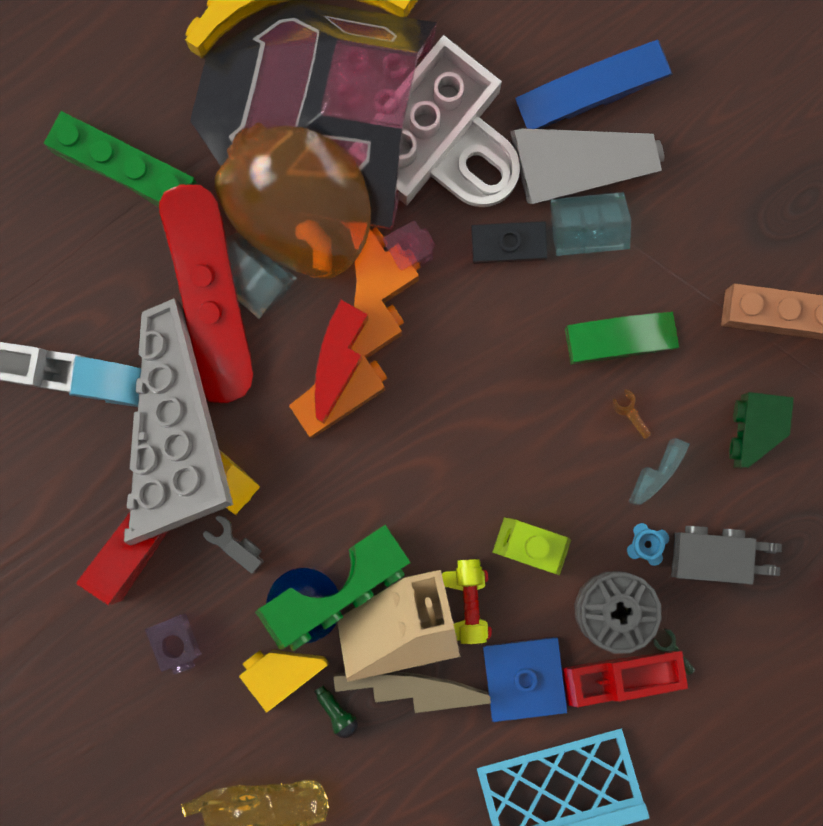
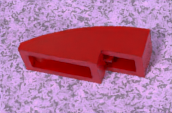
(336, 359)
(624, 678)

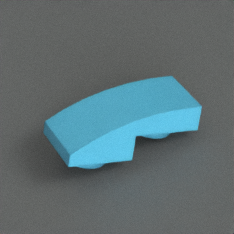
(105, 381)

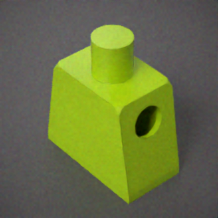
(532, 545)

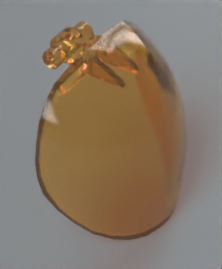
(295, 198)

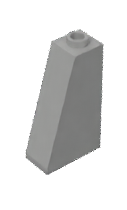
(574, 161)

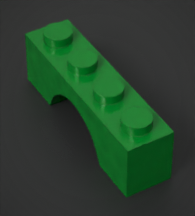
(113, 158)
(372, 561)

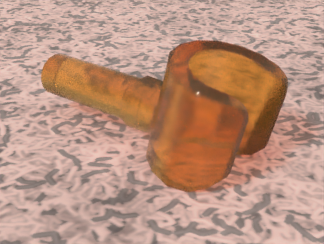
(632, 414)

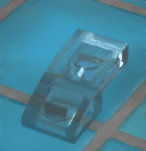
(652, 481)

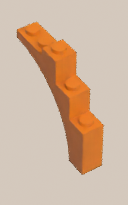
(376, 284)

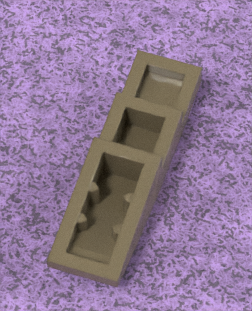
(427, 691)

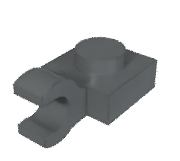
(243, 552)

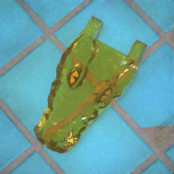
(262, 805)

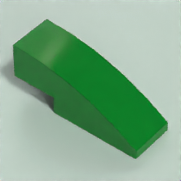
(621, 337)

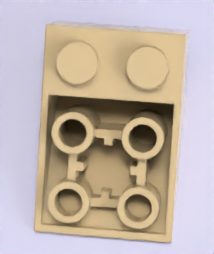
(399, 628)

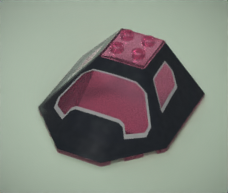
(324, 72)

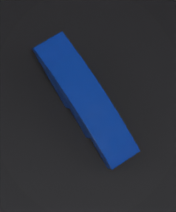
(594, 85)

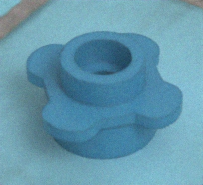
(654, 553)

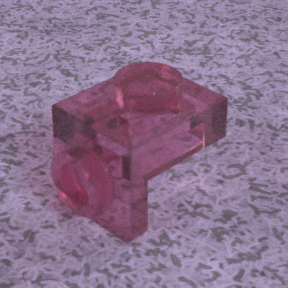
(410, 246)

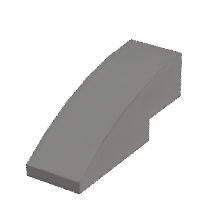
(36, 367)

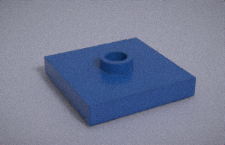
(524, 679)

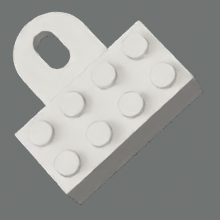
(446, 129)

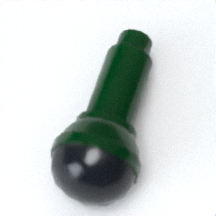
(343, 723)

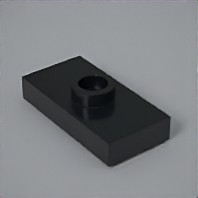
(509, 242)

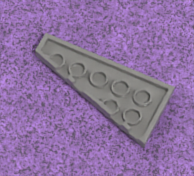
(173, 438)

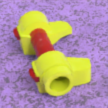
(469, 578)

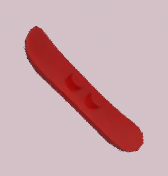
(207, 291)

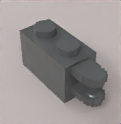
(719, 557)

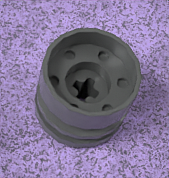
(599, 598)

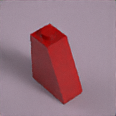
(118, 565)

